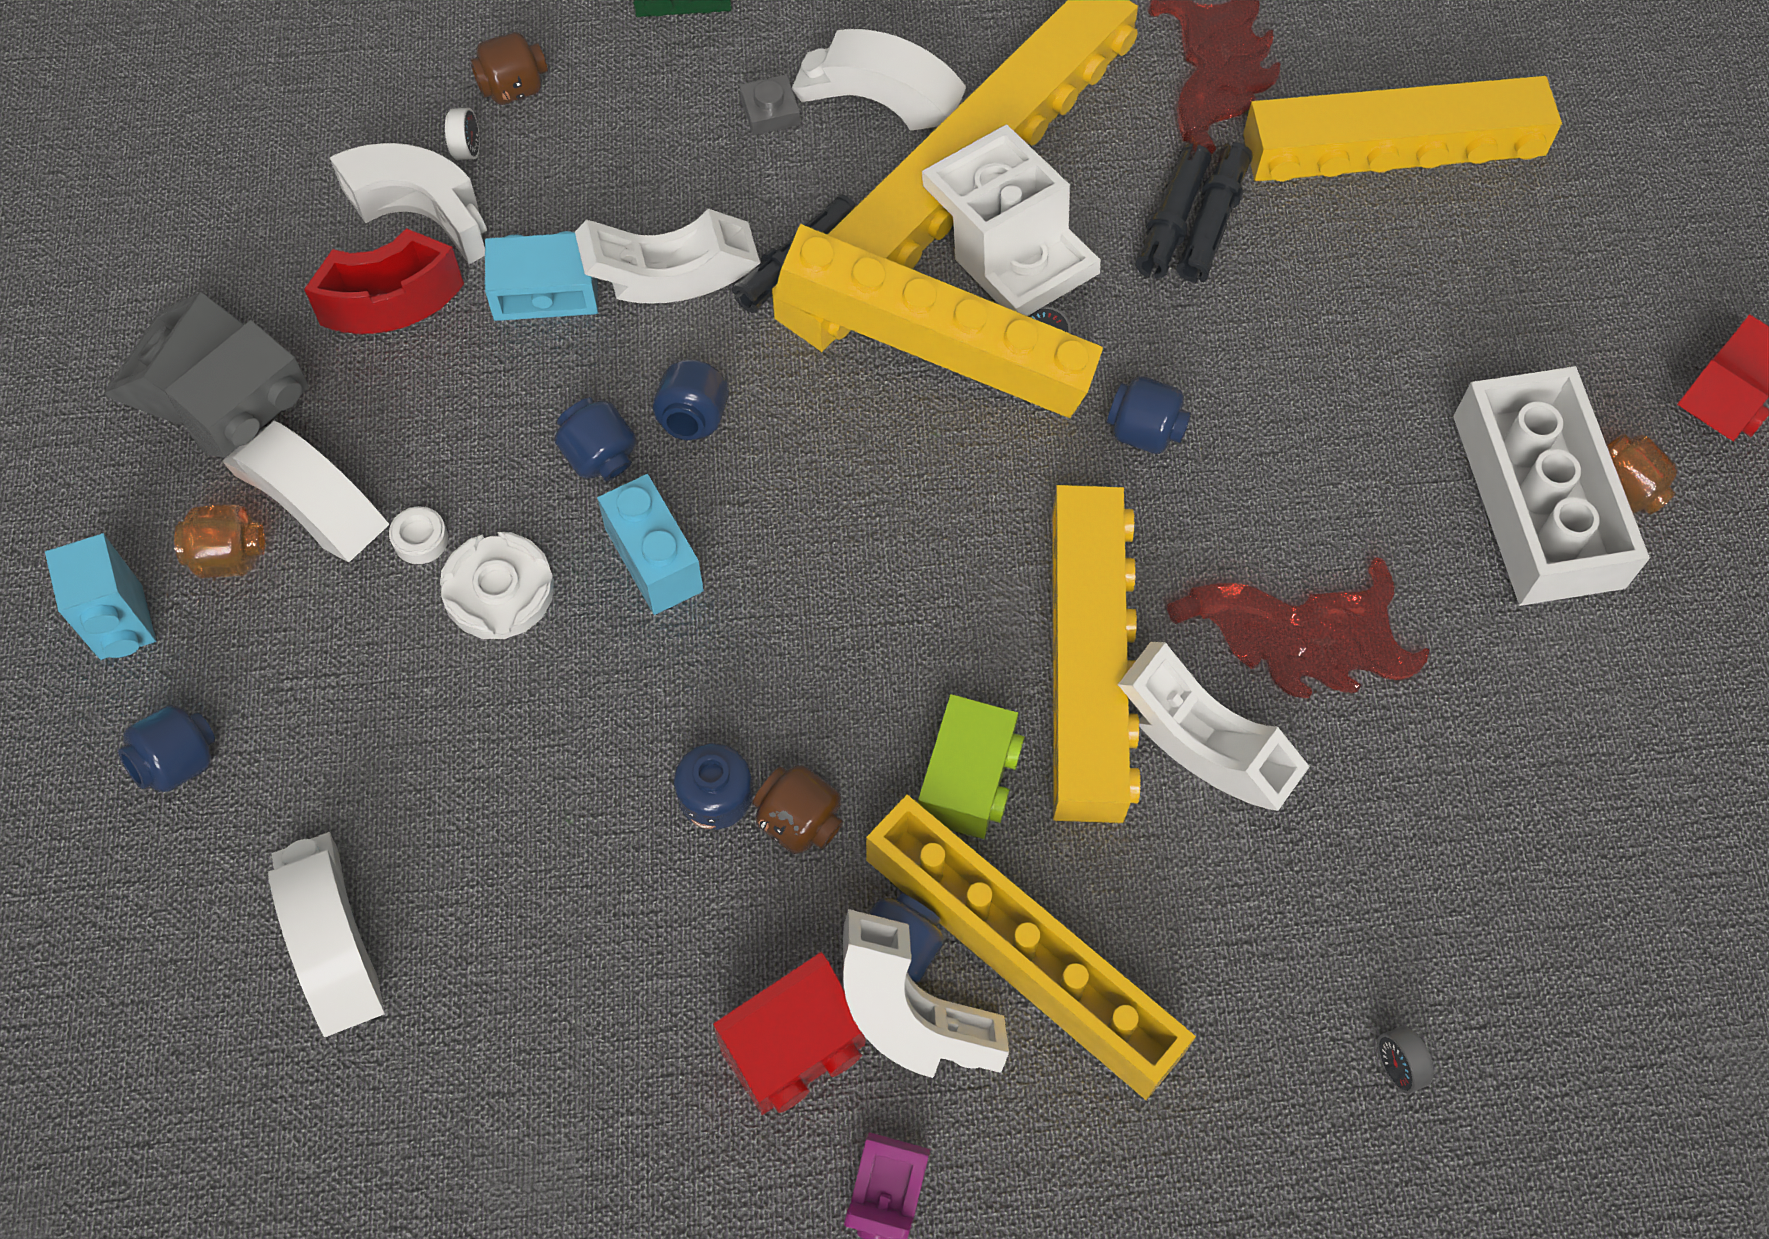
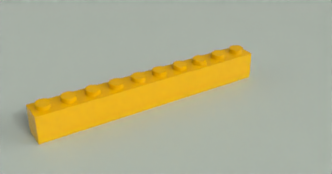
(1023, 93)

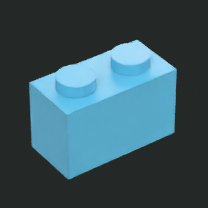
(537, 277)
(651, 544)
(100, 597)

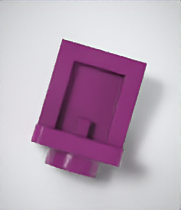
(887, 1188)

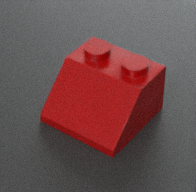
(790, 1036)

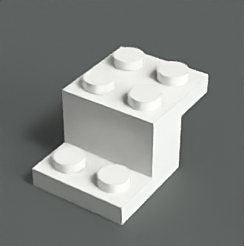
(1011, 221)

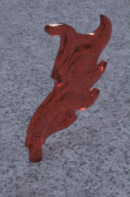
(1226, 63)
(1313, 640)

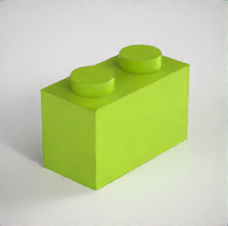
(969, 765)

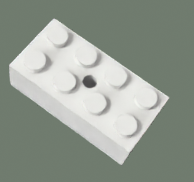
(1549, 486)

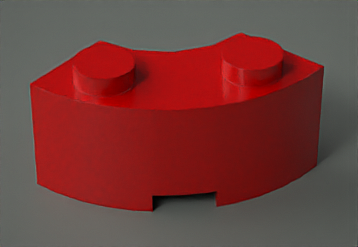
(384, 286)
(1734, 383)

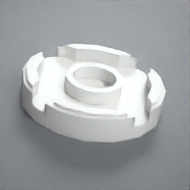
(496, 585)

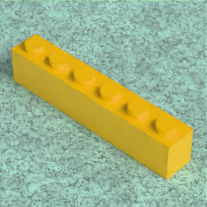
(1401, 128)
(937, 321)
(1091, 655)
(1028, 947)

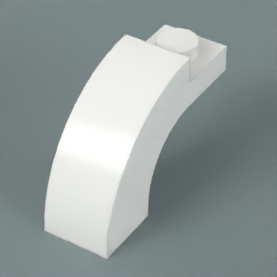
(883, 70)
(415, 180)
(672, 264)
(308, 489)
(1206, 737)
(323, 935)
(902, 1017)

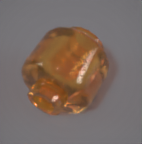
(1643, 472)
(219, 541)

